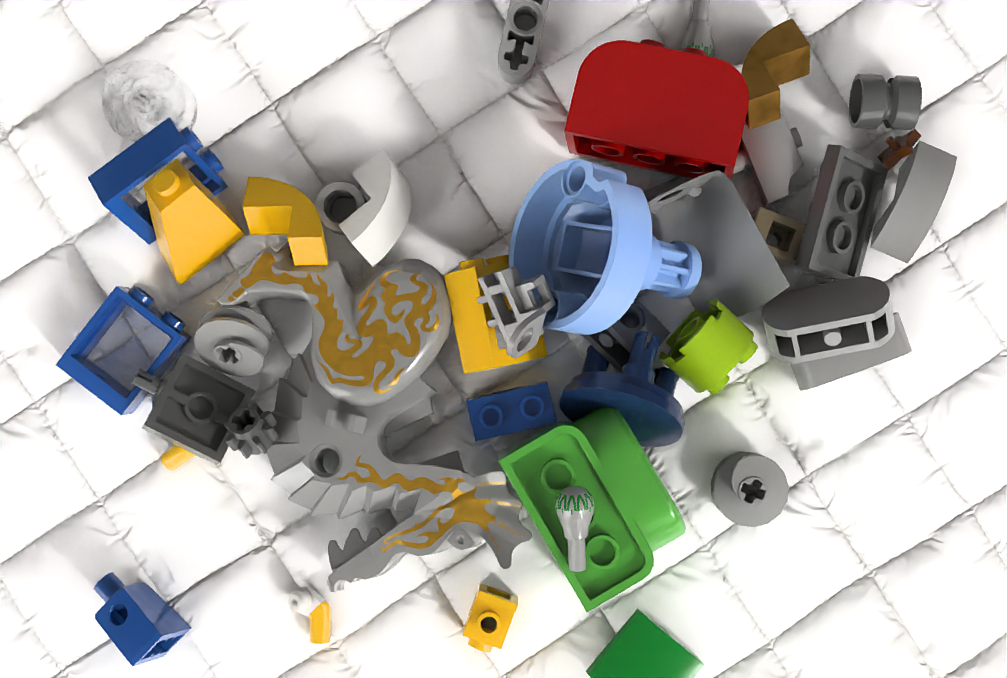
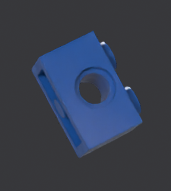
(511, 410)

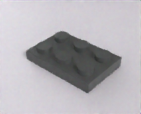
(841, 214)

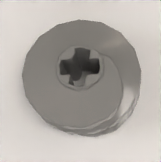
(233, 340)
(753, 509)

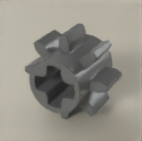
(251, 430)

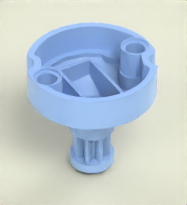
(595, 247)

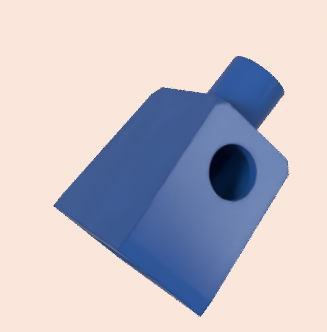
(138, 620)

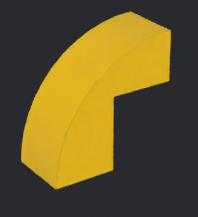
(283, 210)

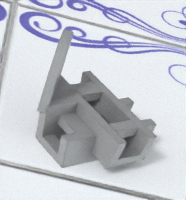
(527, 315)

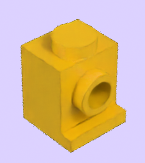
(489, 603)

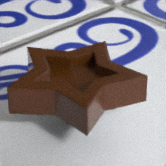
(898, 148)

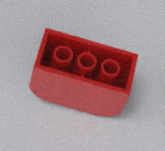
(658, 109)

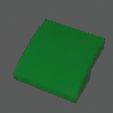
(644, 651)

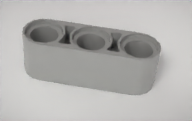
(825, 370)

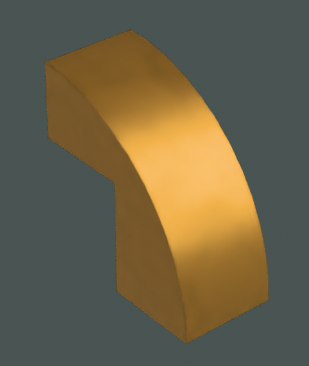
(773, 61)

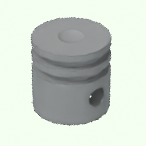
(337, 203)

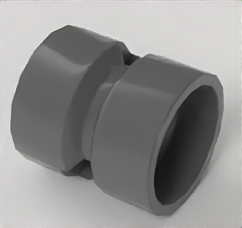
(892, 102)

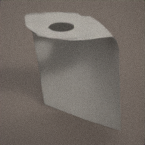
(732, 250)

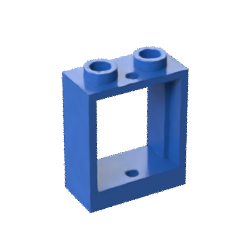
(140, 161)
(96, 380)

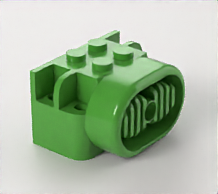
(630, 501)

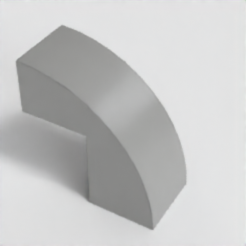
(916, 202)

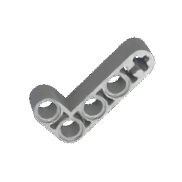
(529, 39)

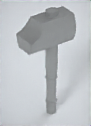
(769, 154)

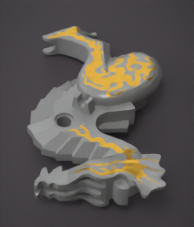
(356, 389)

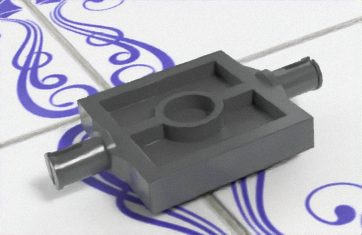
(193, 406)

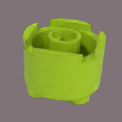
(708, 347)

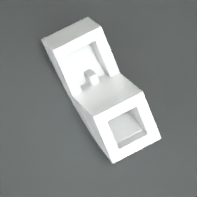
(382, 218)

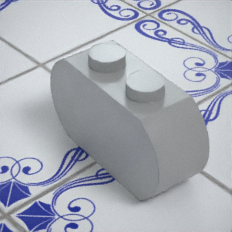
(829, 319)

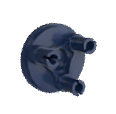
(637, 392)

